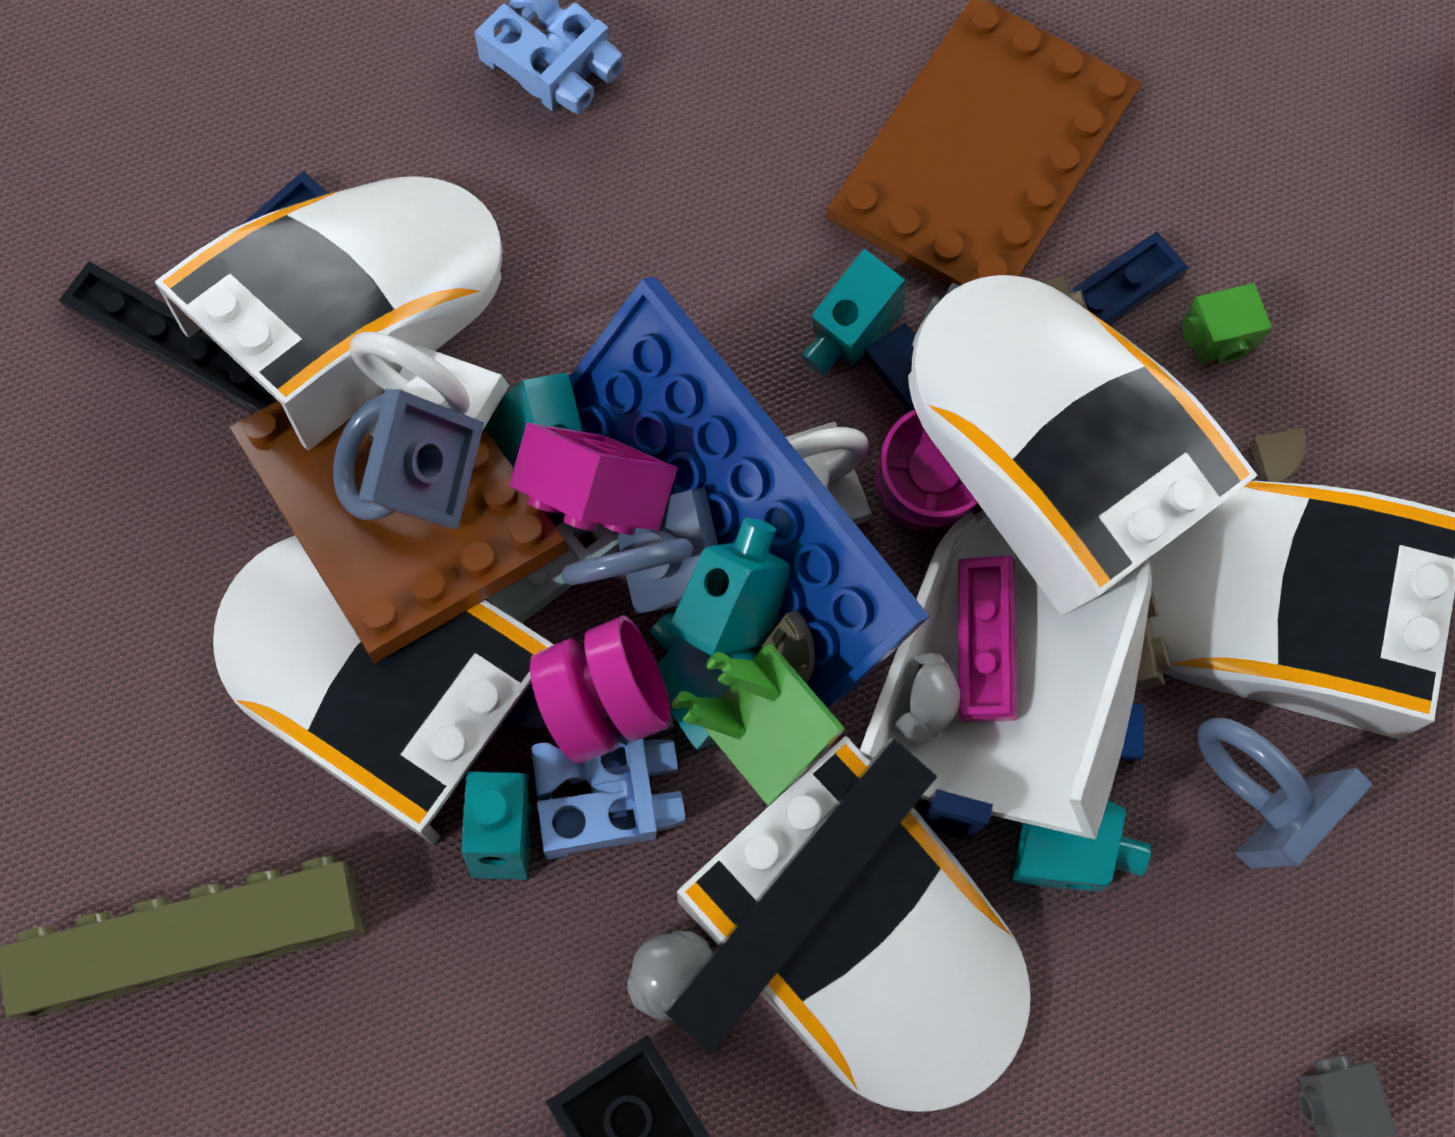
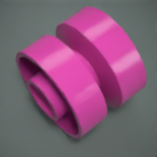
(918, 482)
(600, 690)

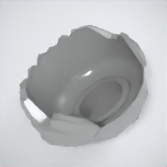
(932, 699)
(663, 969)

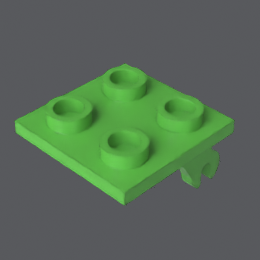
(764, 721)

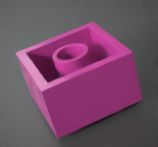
(592, 479)

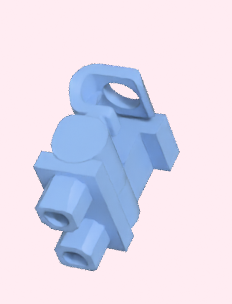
(551, 63)
(620, 801)

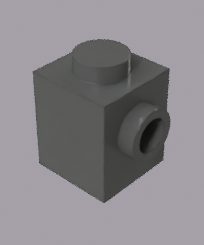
(1345, 1099)

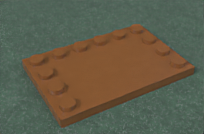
(984, 148)
(398, 572)

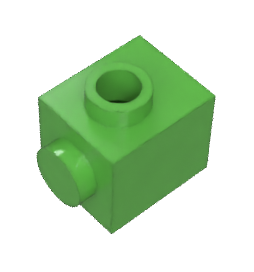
(1226, 324)

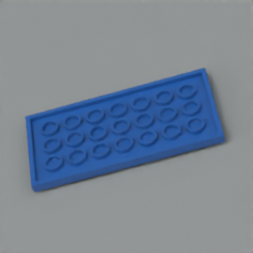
(674, 398)

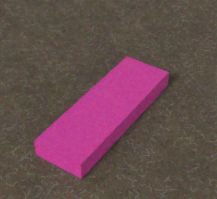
(987, 639)

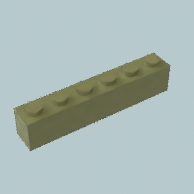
(179, 939)

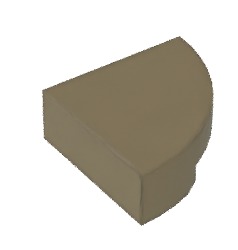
(1278, 454)
(794, 643)

